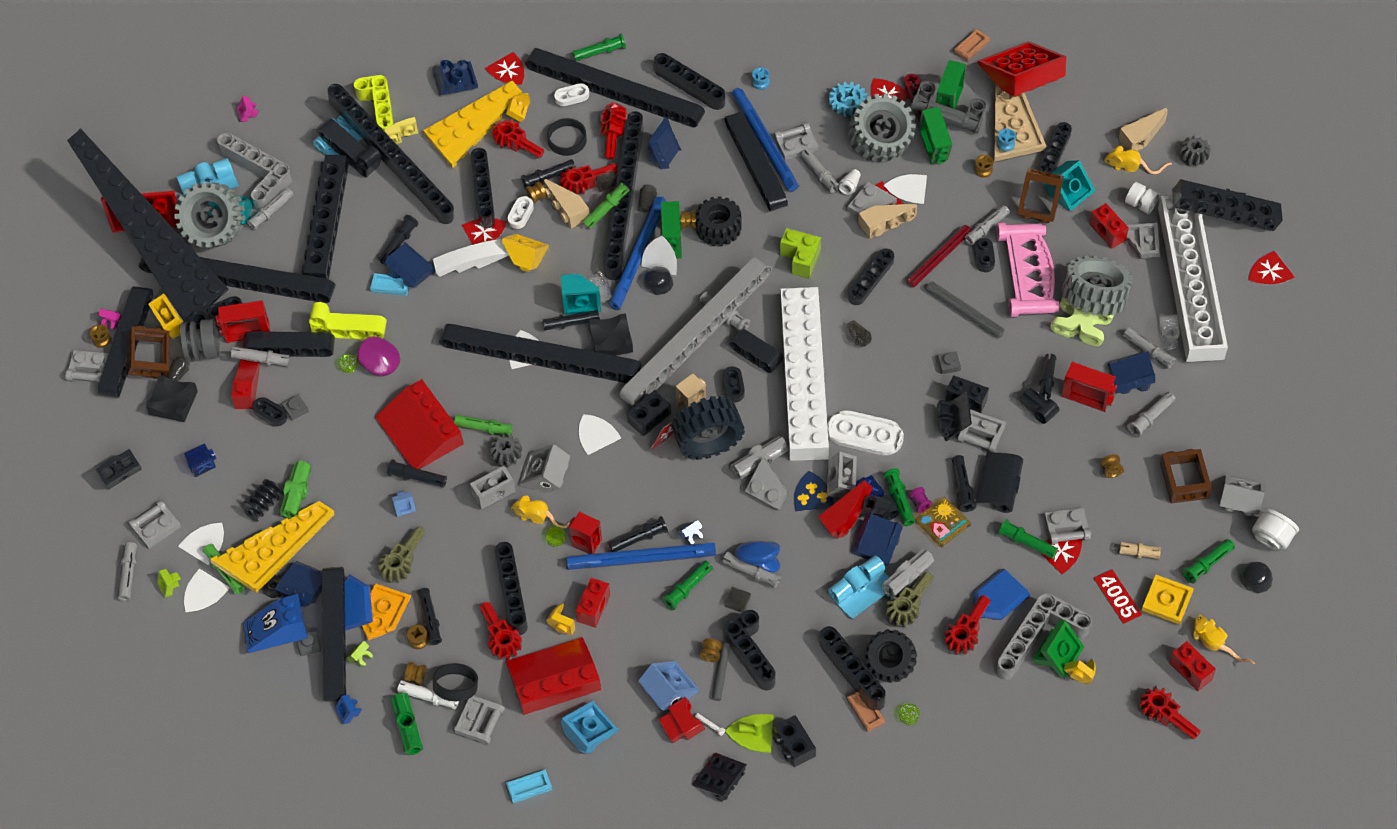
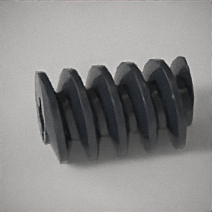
(260, 499)

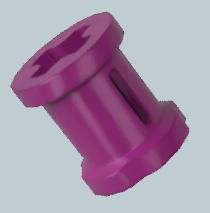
(920, 499)

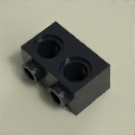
(977, 393)
(651, 415)
(798, 739)

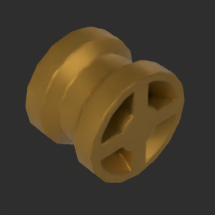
(981, 162)
(536, 192)
(688, 219)
(96, 333)
(1112, 466)
(420, 640)
(710, 650)
(415, 673)

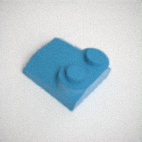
(588, 727)

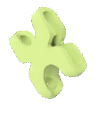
(1080, 323)

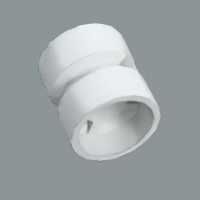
(1141, 197)

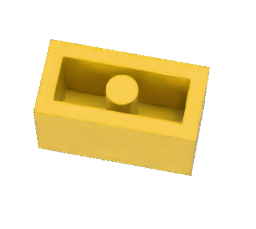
(167, 315)

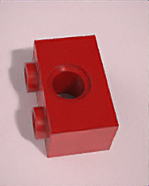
(1108, 225)
(585, 533)
(593, 602)
(1192, 666)

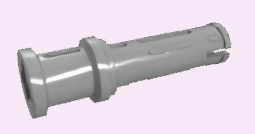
(734, 319)
(1146, 419)

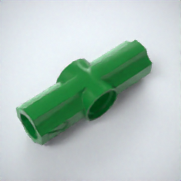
(410, 733)

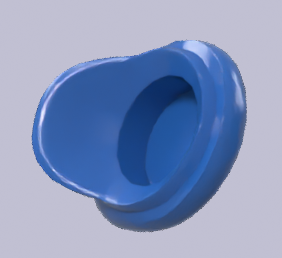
(760, 553)

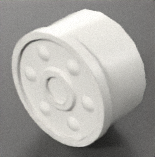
(1274, 529)

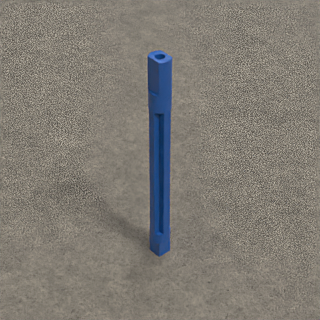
(765, 140)
(636, 256)
(641, 556)

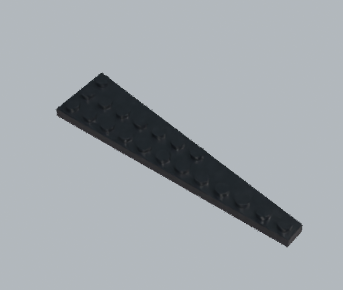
(171, 260)

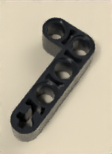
(360, 158)
(752, 653)

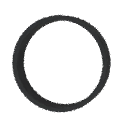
(562, 123)
(455, 695)

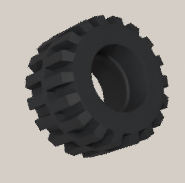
(718, 209)
(886, 638)

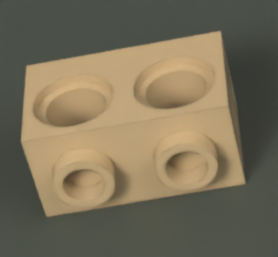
(690, 390)

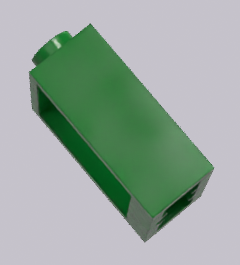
(951, 84)
(935, 135)
(671, 226)

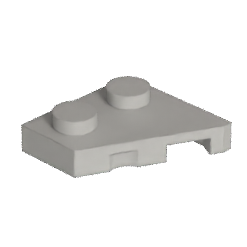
(869, 197)
(1144, 239)
(767, 486)

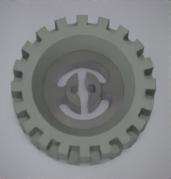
(888, 115)
(193, 209)
(1097, 285)

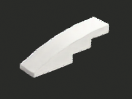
(467, 257)

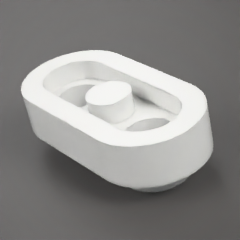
(571, 95)
(519, 214)

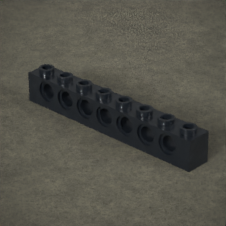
(326, 216)

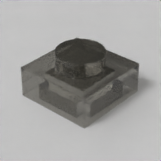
(606, 181)
(737, 599)

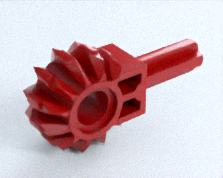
(612, 126)
(511, 135)
(583, 178)
(966, 626)
(499, 633)
(1167, 711)

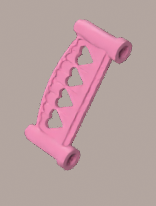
(1025, 301)

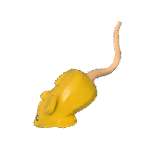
(1128, 160)
(534, 510)
(1213, 637)

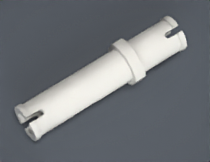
(425, 694)

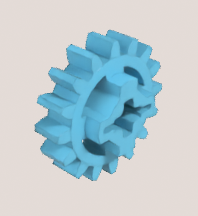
(847, 98)

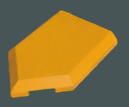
(387, 610)

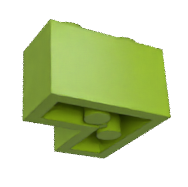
(803, 249)

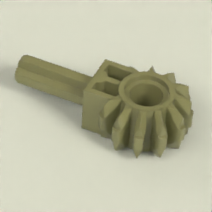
(402, 556)
(909, 600)

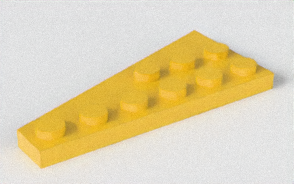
(470, 124)
(272, 548)

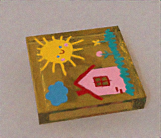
(943, 522)

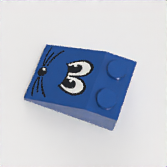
(276, 625)

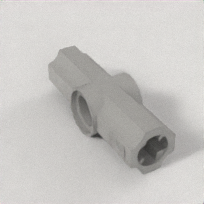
(768, 451)
(907, 573)

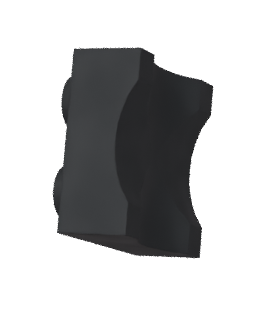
(611, 335)
(172, 399)

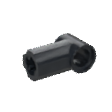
(1043, 409)
(881, 505)

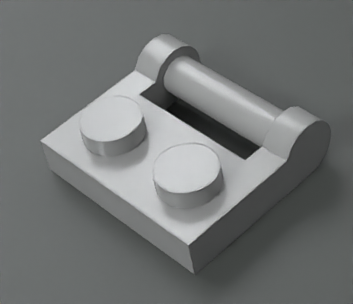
(794, 147)
(86, 362)
(985, 426)
(1067, 521)
(157, 529)
(473, 716)

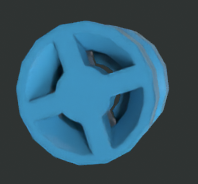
(757, 75)
(1006, 139)

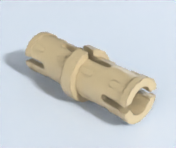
(1140, 550)

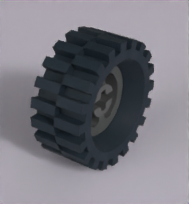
(708, 427)

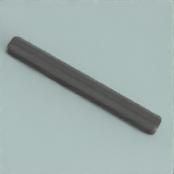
(965, 309)

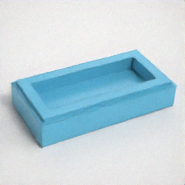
(385, 284)
(529, 786)

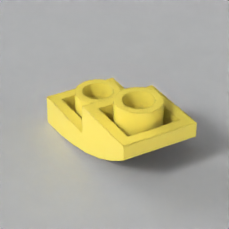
(403, 128)

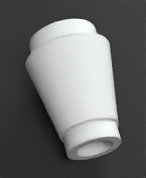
(849, 182)

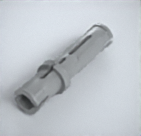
(824, 175)
(267, 211)
(981, 229)
(1155, 351)
(260, 356)
(128, 564)
(753, 570)

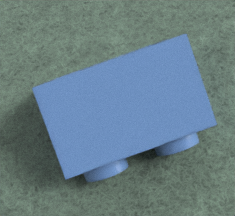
(667, 684)

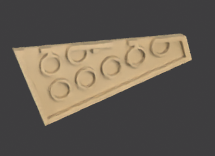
(1016, 115)

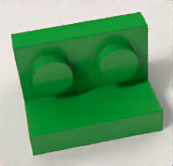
(1059, 648)

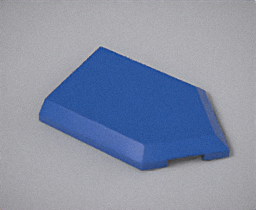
(1004, 594)
(357, 603)

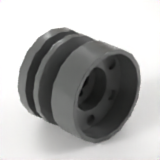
(198, 340)

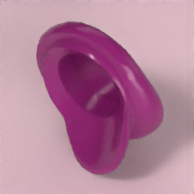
(378, 356)

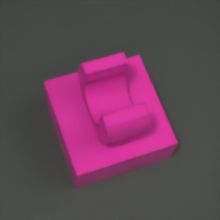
(246, 109)
(110, 316)

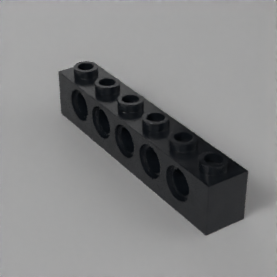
(1227, 205)

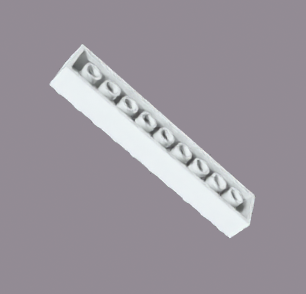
(1192, 283)
(804, 374)

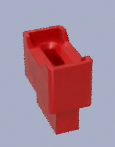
(681, 721)

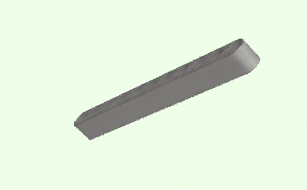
(696, 331)

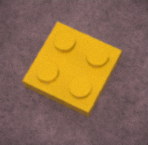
(1167, 599)

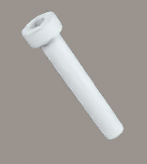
(721, 731)

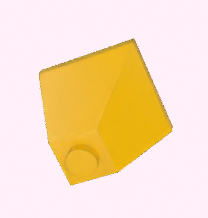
(525, 251)

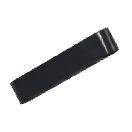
(689, 81)
(483, 188)
(291, 343)
(511, 579)
(853, 676)

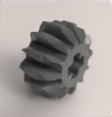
(1195, 151)
(505, 450)

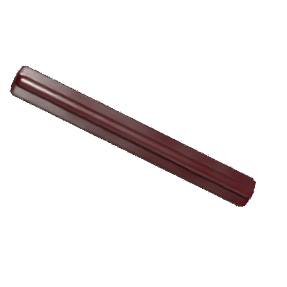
(938, 256)

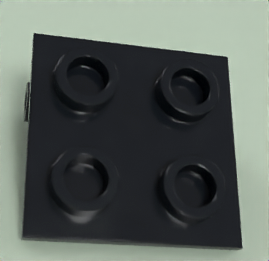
(954, 416)
(720, 776)

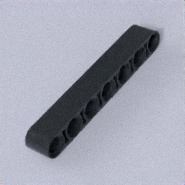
(756, 161)
(115, 368)
(334, 633)

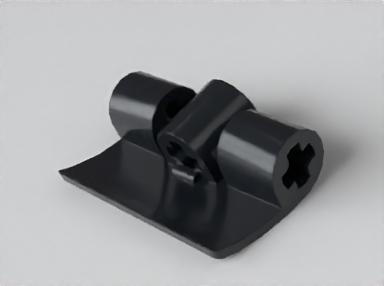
(1000, 480)

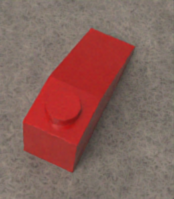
(245, 384)
(844, 513)

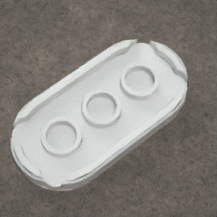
(865, 433)

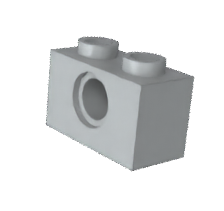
(841, 474)
(492, 487)

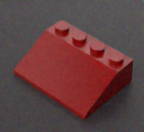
(1024, 68)
(163, 202)
(419, 426)
(554, 675)

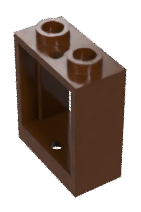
(1044, 177)
(144, 368)
(1186, 492)

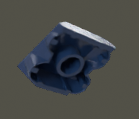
(455, 77)
(663, 145)
(409, 266)
(1132, 372)
(877, 538)
(301, 580)

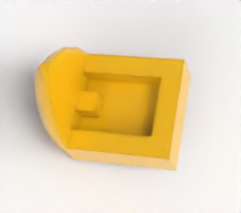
(518, 106)
(559, 622)
(1080, 671)

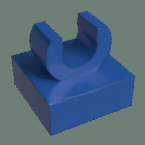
(346, 709)

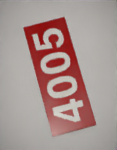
(1118, 596)

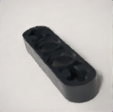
(1053, 150)
(868, 275)

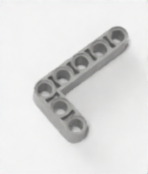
(275, 172)
(1034, 630)

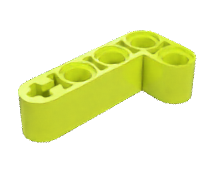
(376, 89)
(346, 325)

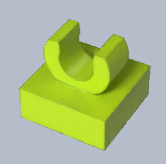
(167, 582)
(357, 653)

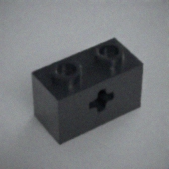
(118, 469)

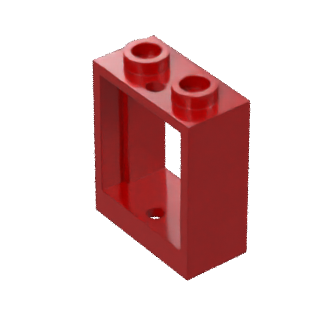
(242, 312)
(1087, 395)

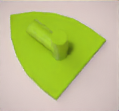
(753, 732)

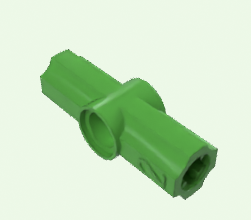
(295, 489)

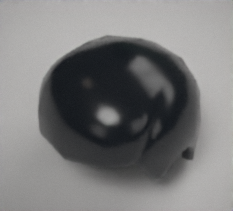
(658, 280)
(1257, 576)

